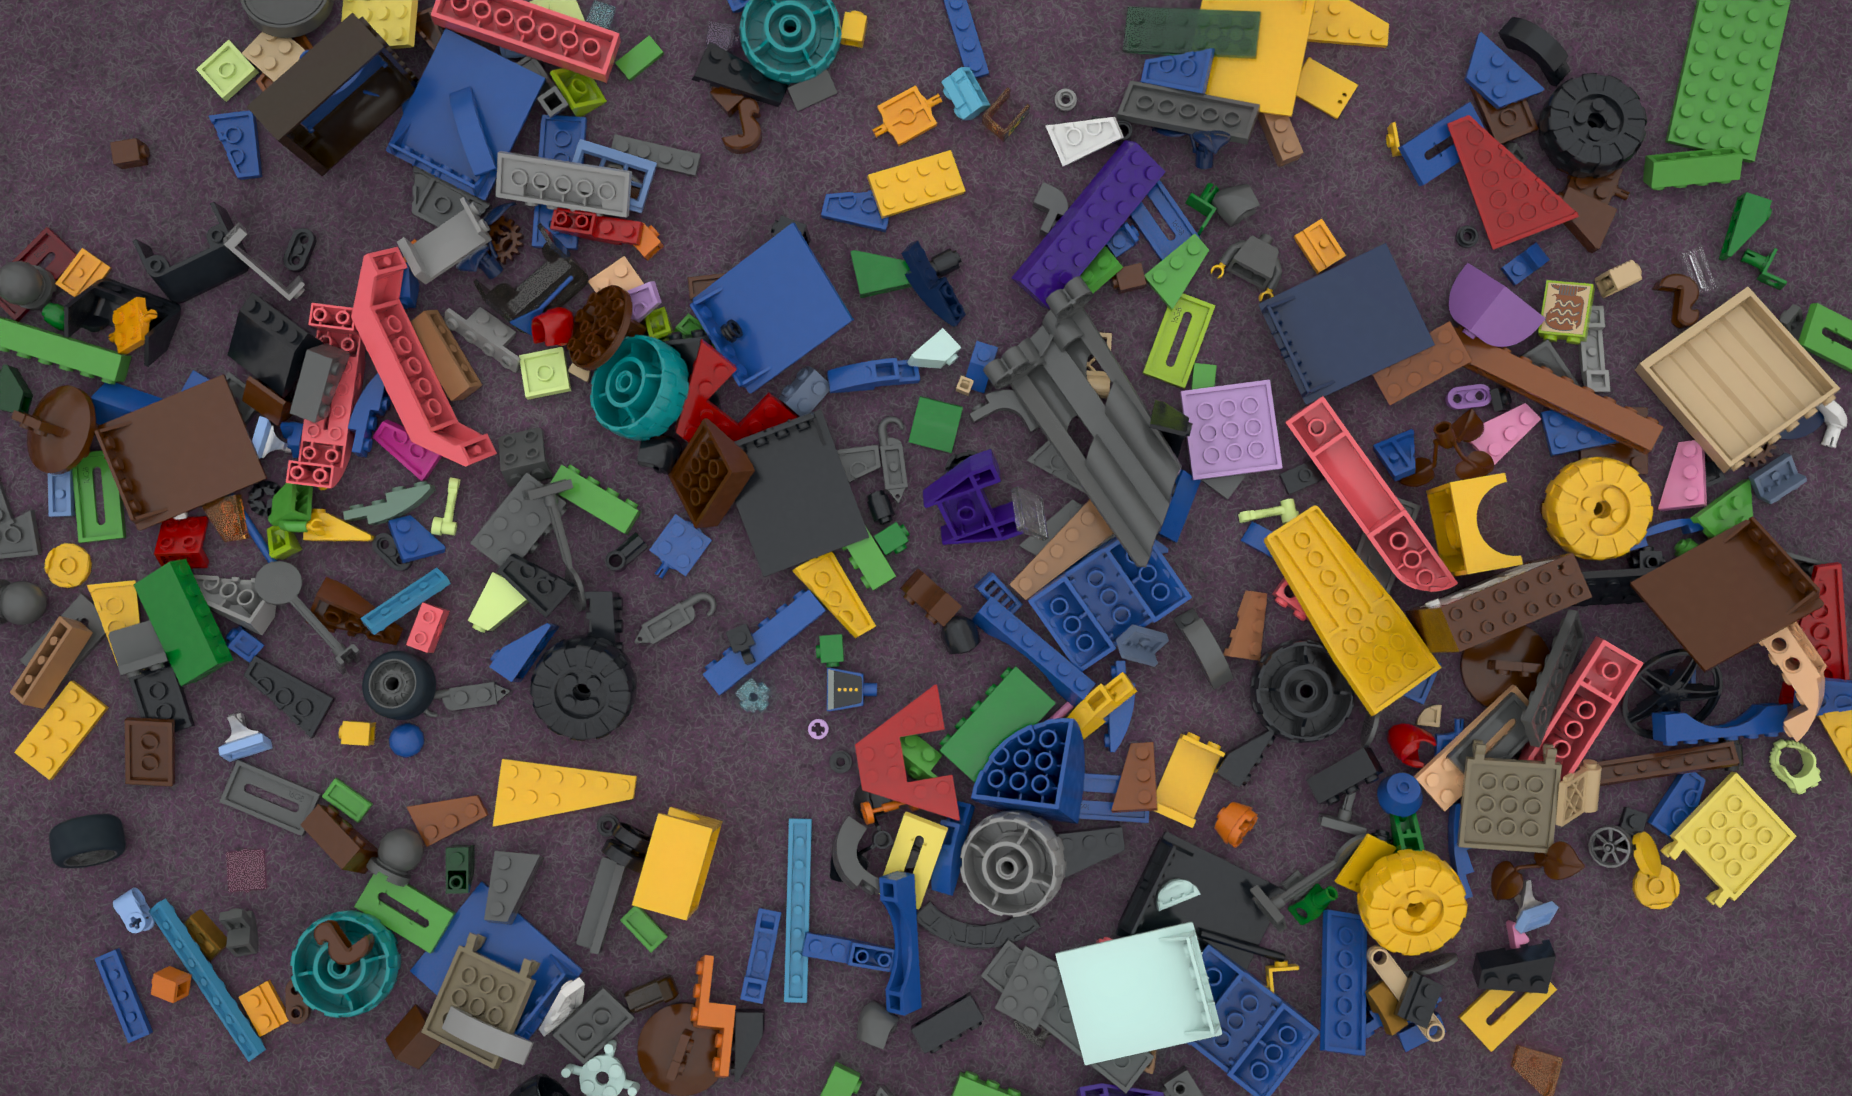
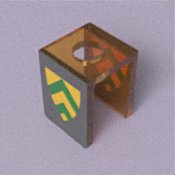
(993, 126)

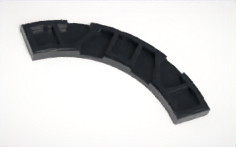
(975, 935)

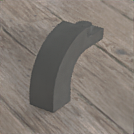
(549, 96)
(1004, 401)
(1205, 648)
(845, 857)

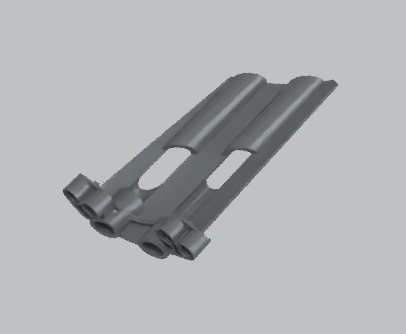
(1128, 463)

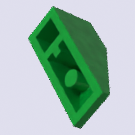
(1747, 217)
(1406, 833)

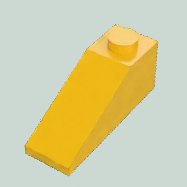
(336, 529)

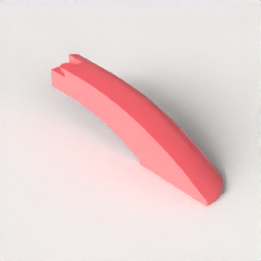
(1369, 498)

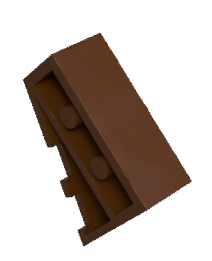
(339, 839)

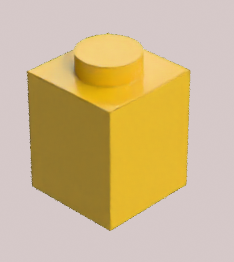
(854, 29)
(357, 733)

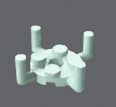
(602, 1063)

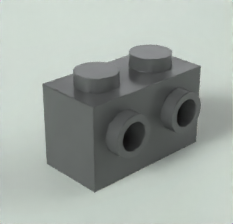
(1180, 1084)

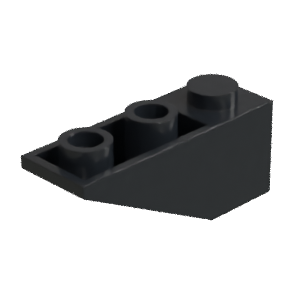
(1241, 759)
(749, 1029)

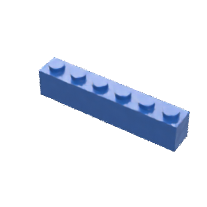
(768, 639)

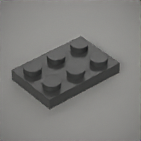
(1030, 988)
(593, 1024)

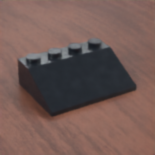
(270, 344)

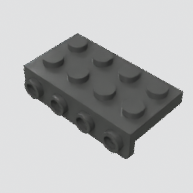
(516, 524)

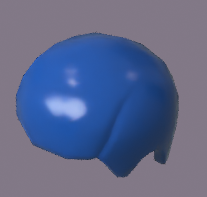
(406, 740)

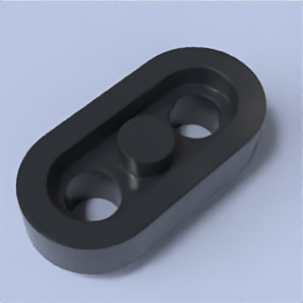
(298, 250)
(390, 554)

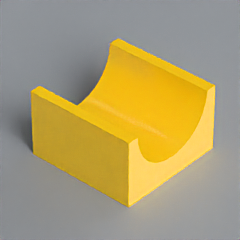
(1456, 529)
(677, 863)

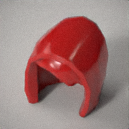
(553, 327)
(1405, 742)

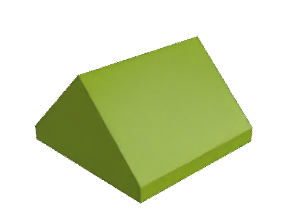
(578, 90)

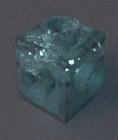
(746, 691)

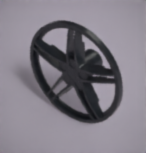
(1670, 691)

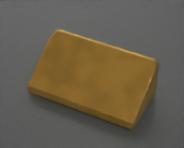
(206, 934)

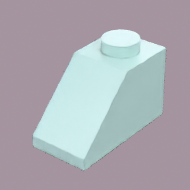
(936, 352)

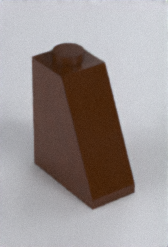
(1593, 218)

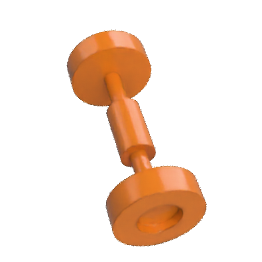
(868, 812)

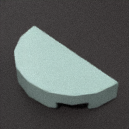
(1175, 892)

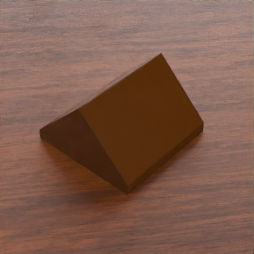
(266, 401)
(408, 1042)

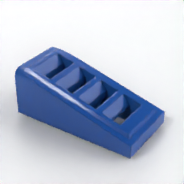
(1004, 590)

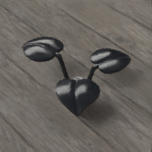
(880, 838)

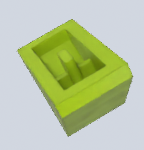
(658, 324)
(282, 543)

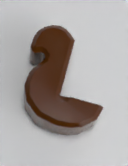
(751, 129)
(1685, 295)
(339, 945)

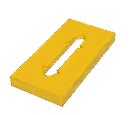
(1493, 1035)

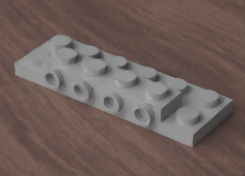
(563, 184)

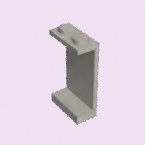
(232, 240)
(446, 243)

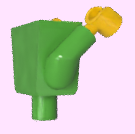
(293, 509)

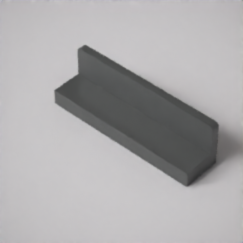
(601, 905)

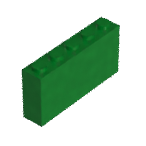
(183, 622)
(1004, 711)

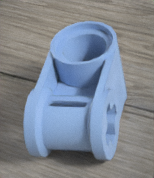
(132, 910)

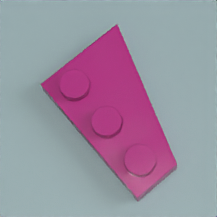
(412, 456)

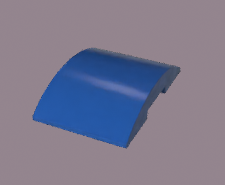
(1103, 598)
(1259, 1028)

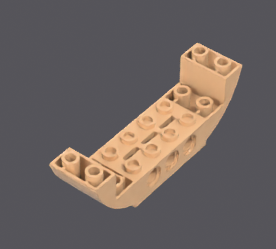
(1804, 675)

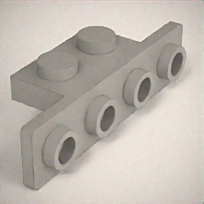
(487, 334)

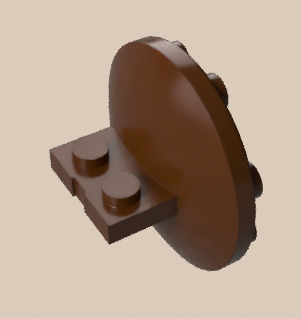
(602, 327)
(59, 429)
(1503, 662)
(676, 1053)

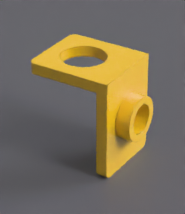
(1392, 139)
(1278, 966)

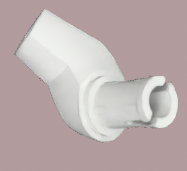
(1835, 420)

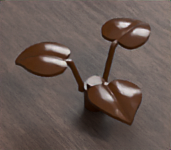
(1465, 429)
(1558, 864)

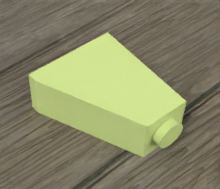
(496, 604)

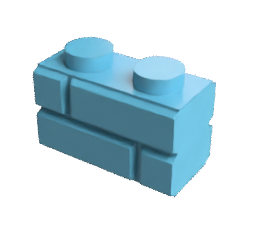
(965, 94)

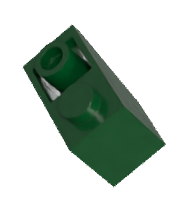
(14, 391)
(459, 868)

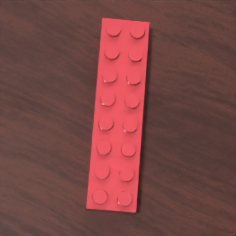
(533, 32)

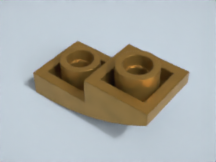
(1384, 1003)

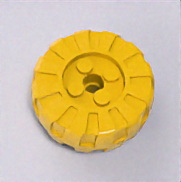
(1619, 515)
(1411, 902)

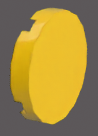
(74, 562)
(1646, 855)
(1648, 889)

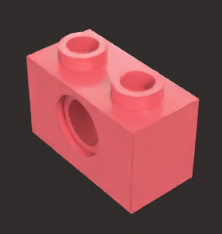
(427, 627)

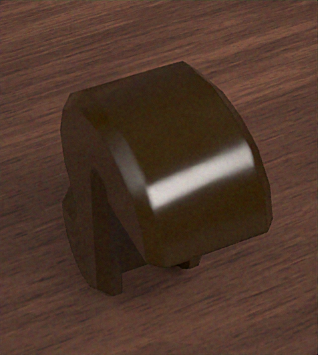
(651, 993)

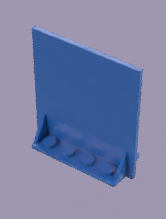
(428, 129)
(780, 305)
(507, 946)

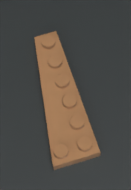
(1070, 544)

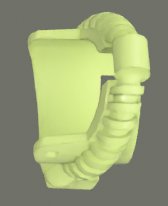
(1806, 777)

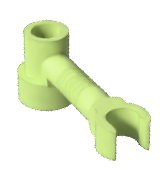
(1286, 511)
(446, 524)

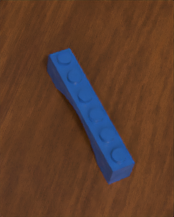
(1062, 674)
(1757, 719)
(904, 985)

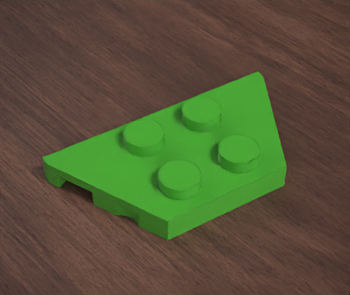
(1726, 510)

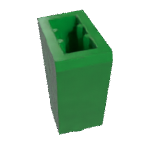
(879, 273)

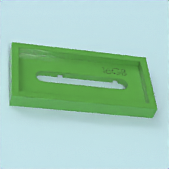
(1821, 346)
(85, 501)
(435, 912)

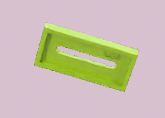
(1180, 372)

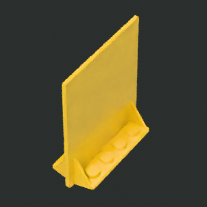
(1276, 71)

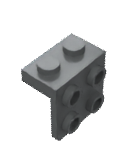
(521, 454)
(137, 649)

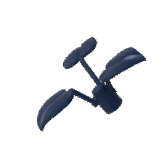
(1208, 145)
(480, 257)

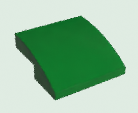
(935, 424)

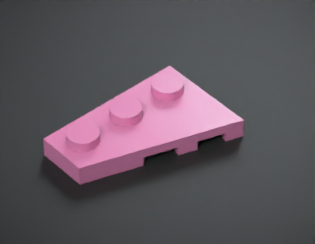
(1505, 431)
(1686, 479)

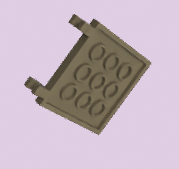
(1509, 802)
(485, 991)

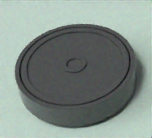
(287, 17)

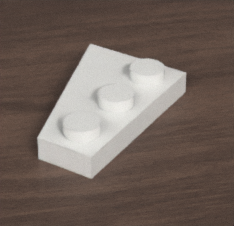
(1083, 138)
(566, 1003)

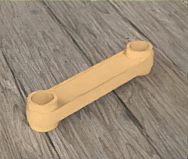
(1396, 980)

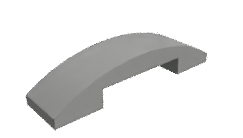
(1592, 354)
(487, 1036)

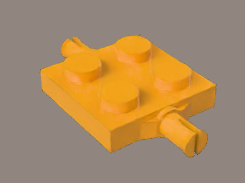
(907, 115)
(131, 325)

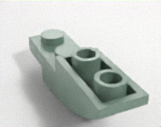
(398, 503)

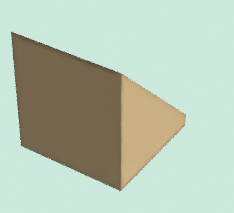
(964, 385)

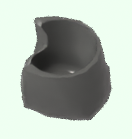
(1235, 203)
(876, 1024)

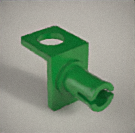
(1203, 203)
(1763, 263)
(1313, 903)

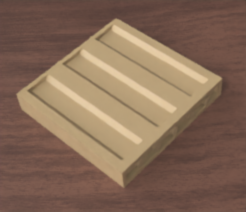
(1737, 380)

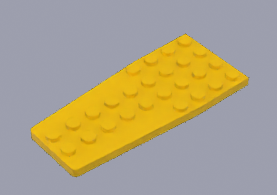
(1350, 611)

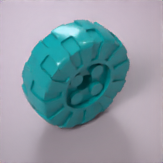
(792, 55)
(640, 388)
(350, 990)

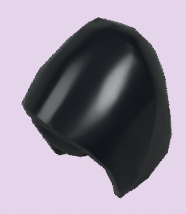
(659, 453)
(960, 635)

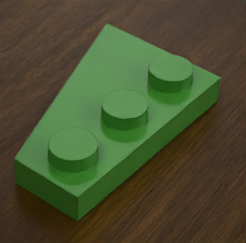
(1101, 269)
(1176, 270)

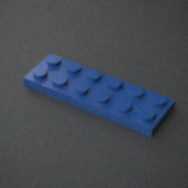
(557, 141)
(1343, 984)

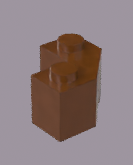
(930, 597)

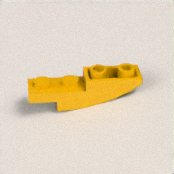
(1101, 702)

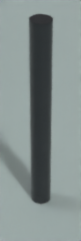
(1241, 945)

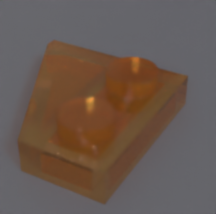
(228, 517)
(1537, 1068)

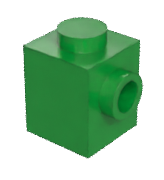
(893, 539)
(830, 650)

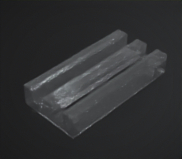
(1705, 267)

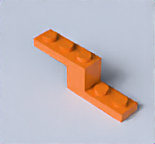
(713, 1016)

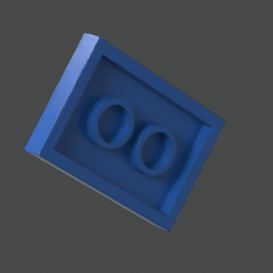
(1570, 436)

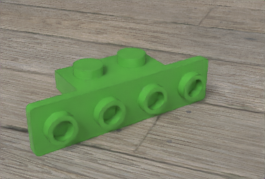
(918, 757)

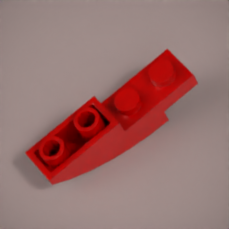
(596, 228)

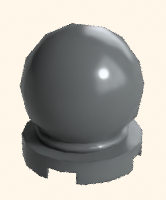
(26, 285)
(21, 602)
(397, 854)

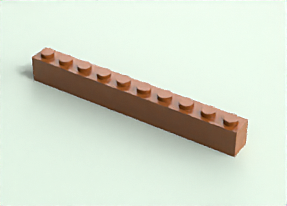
(1561, 394)

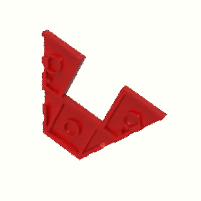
(708, 374)
(883, 765)

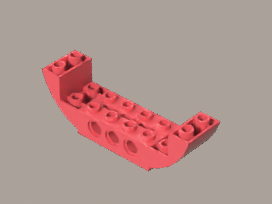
(329, 442)

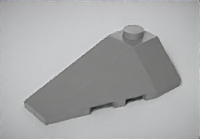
(237, 601)

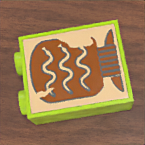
(1566, 311)

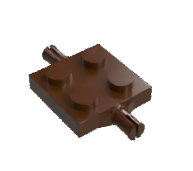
(1598, 188)

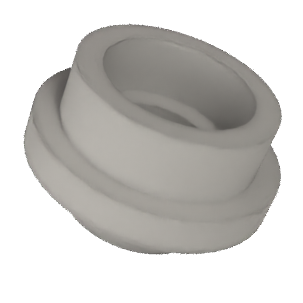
(1065, 93)

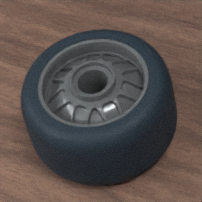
(415, 686)
(87, 841)

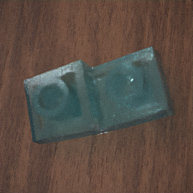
(601, 14)

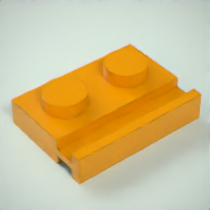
(1319, 246)
(82, 273)
(264, 1008)

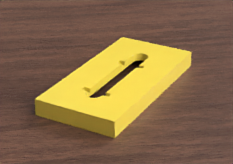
(933, 840)

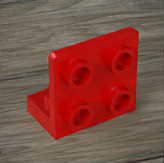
(183, 540)

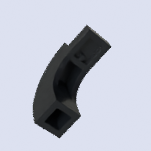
(1537, 44)

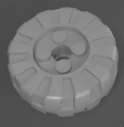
(1032, 850)

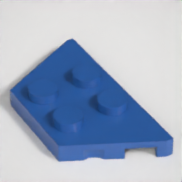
(1498, 76)

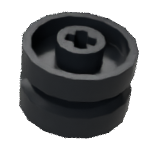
(629, 848)

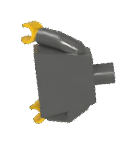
(1254, 262)

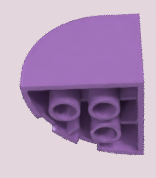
(1490, 309)

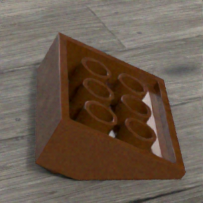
(710, 475)

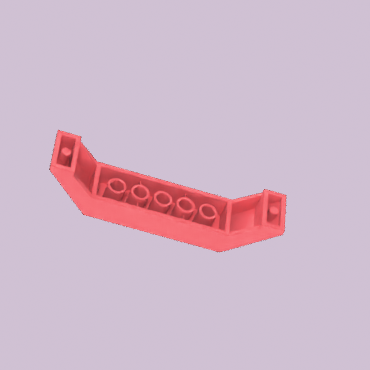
(405, 365)

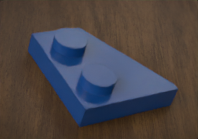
(1397, 454)
(413, 539)

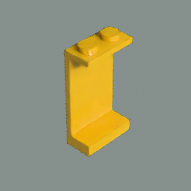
(1187, 778)

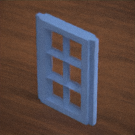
(624, 159)

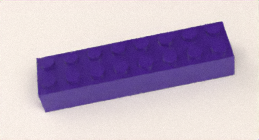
(1089, 222)

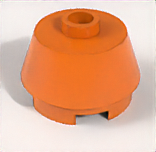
(1235, 823)

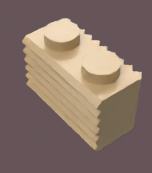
(1618, 278)

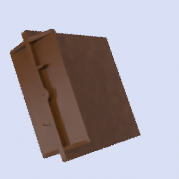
(180, 453)
(1729, 593)

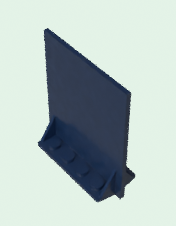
(1346, 324)

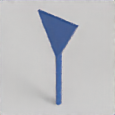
(524, 322)

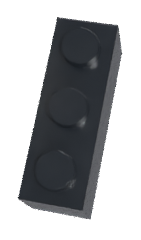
(1345, 776)
(947, 1023)

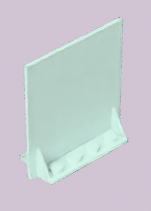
(1139, 993)

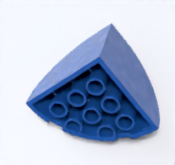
(1036, 772)

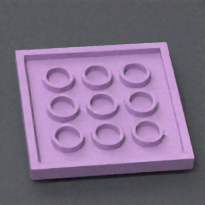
(1231, 430)

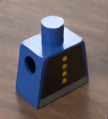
(847, 689)

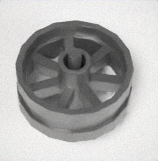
(1611, 846)

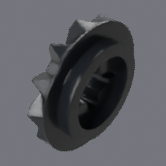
(257, 492)

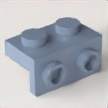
(805, 391)
(1776, 479)
(1141, 644)

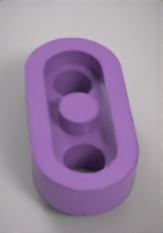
(1467, 397)

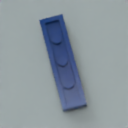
(966, 37)
(123, 995)

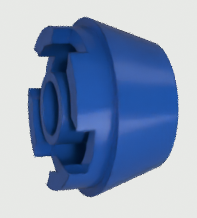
(1400, 794)

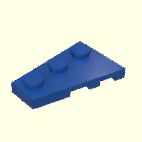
(1181, 71)
(240, 140)
(854, 209)
(1836, 696)
(1677, 803)

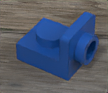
(1123, 240)
(292, 432)
(243, 643)

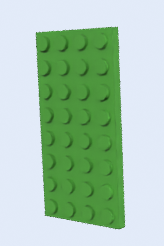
(1727, 75)

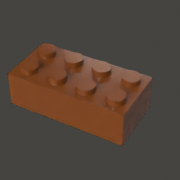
(1424, 367)

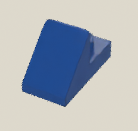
(1525, 264)

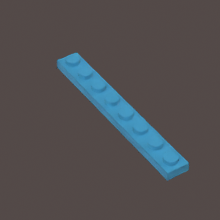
(797, 909)
(207, 980)

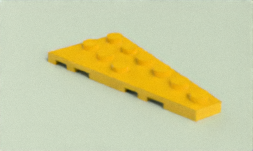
(543, 790)

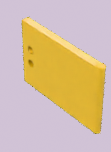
(1324, 88)
(1362, 860)

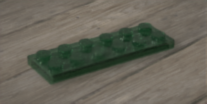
(1192, 30)

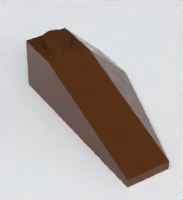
(342, 608)

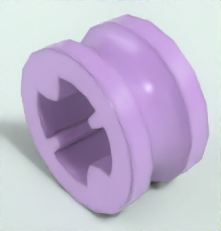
(813, 734)

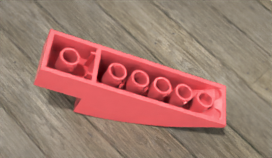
(1586, 704)

